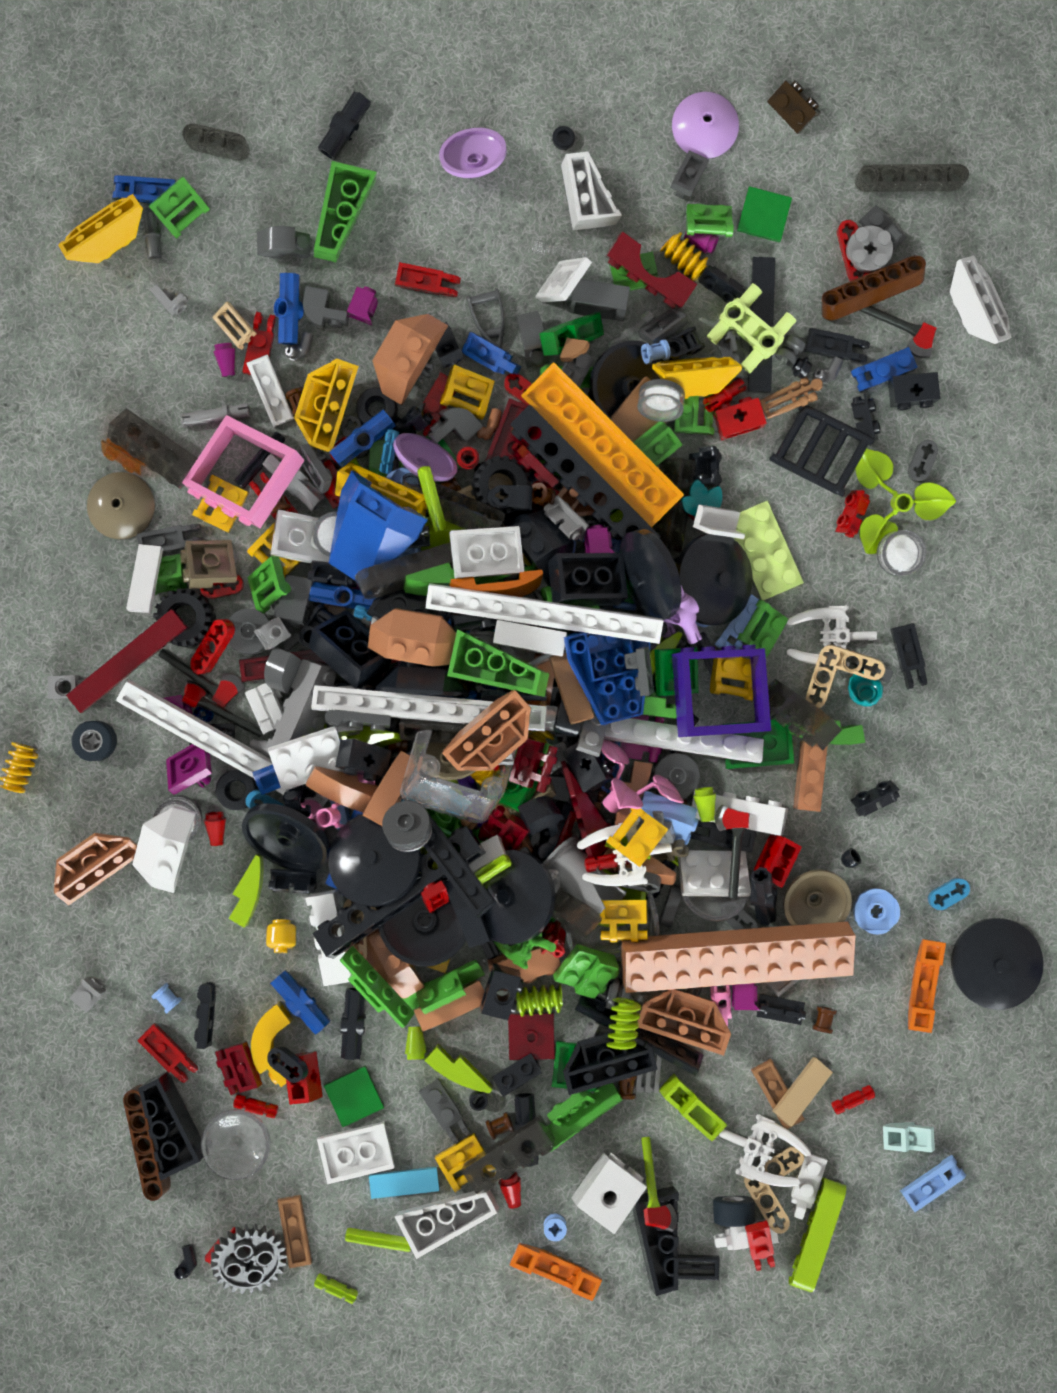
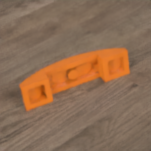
(527, 582)
(924, 985)
(548, 1265)

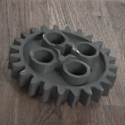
(248, 1258)

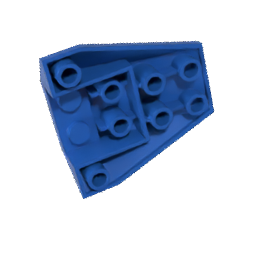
(370, 527)
(602, 673)

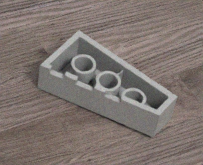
(298, 715)

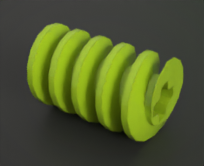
(539, 1000)
(625, 1024)

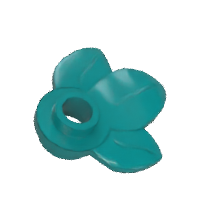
(701, 496)

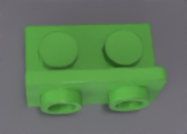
(170, 574)

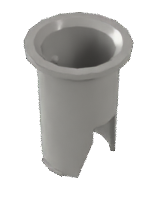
(570, 863)

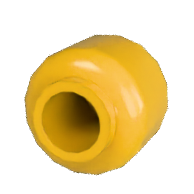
(281, 935)

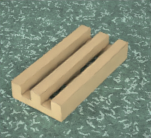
(245, 337)

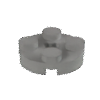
(859, 256)

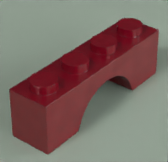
(626, 254)

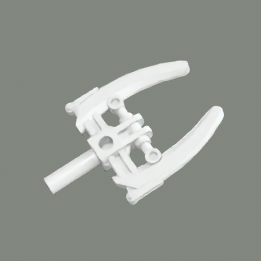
(838, 636)
(631, 878)
(754, 1147)

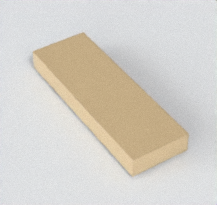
(802, 1091)

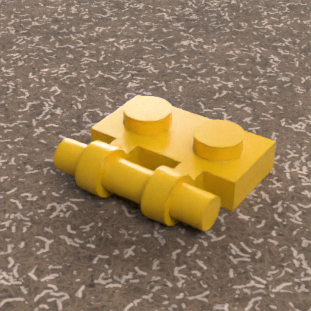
(624, 912)

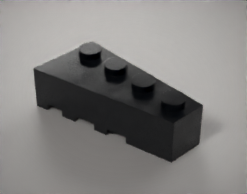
(170, 1125)
(659, 1245)

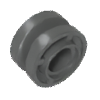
(615, 990)

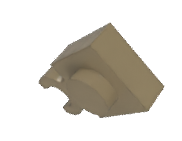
(677, 850)

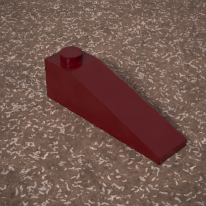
(586, 812)

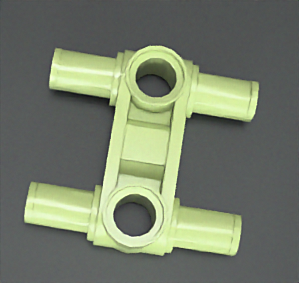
(751, 328)

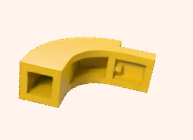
(263, 1039)

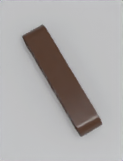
(873, 288)
(143, 1152)

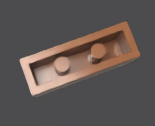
(810, 778)
(537, 965)

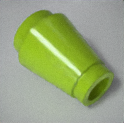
(705, 803)
(415, 1044)

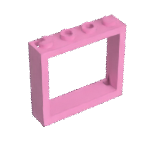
(272, 491)

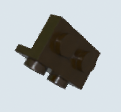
(794, 105)

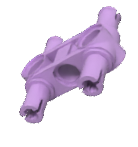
(685, 618)

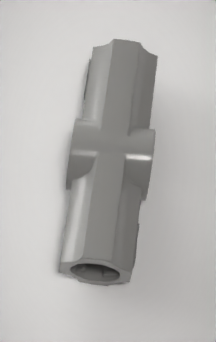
(299, 485)

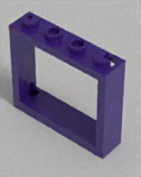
(683, 693)

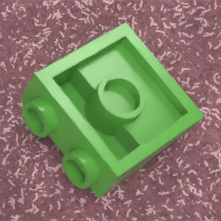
(655, 706)
(587, 971)

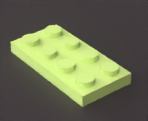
(767, 551)

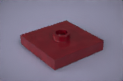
(531, 1035)

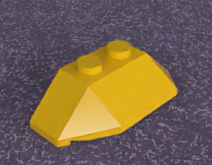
(104, 232)
(699, 375)
(324, 403)

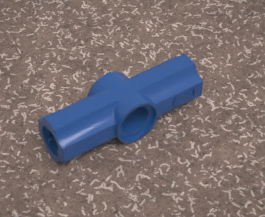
(288, 309)
(374, 428)
(332, 594)
(300, 1002)

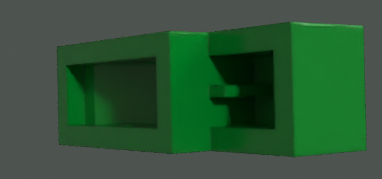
(582, 328)

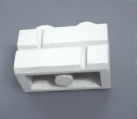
(266, 706)

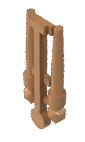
(815, 385)

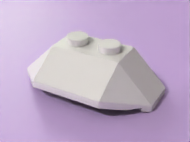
(979, 302)
(164, 847)

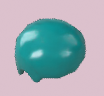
(867, 697)

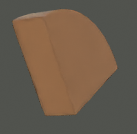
(573, 349)

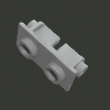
(573, 525)

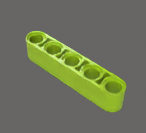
(818, 1235)

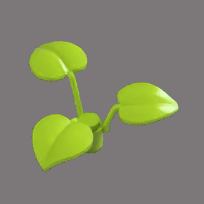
(930, 499)

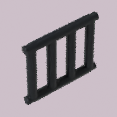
(818, 478)

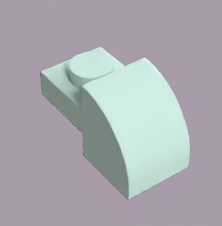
(908, 1137)

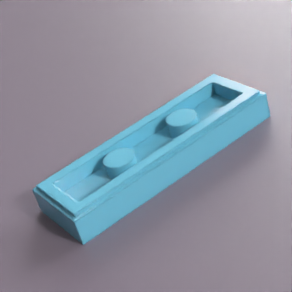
(404, 1182)

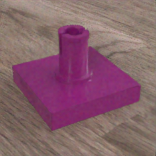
(188, 767)

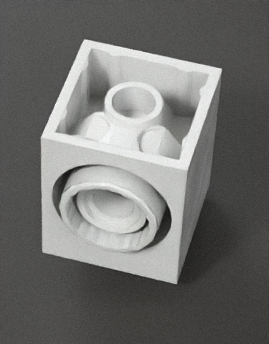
(605, 1176)

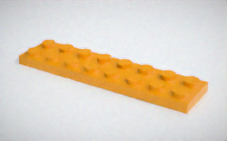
(602, 444)

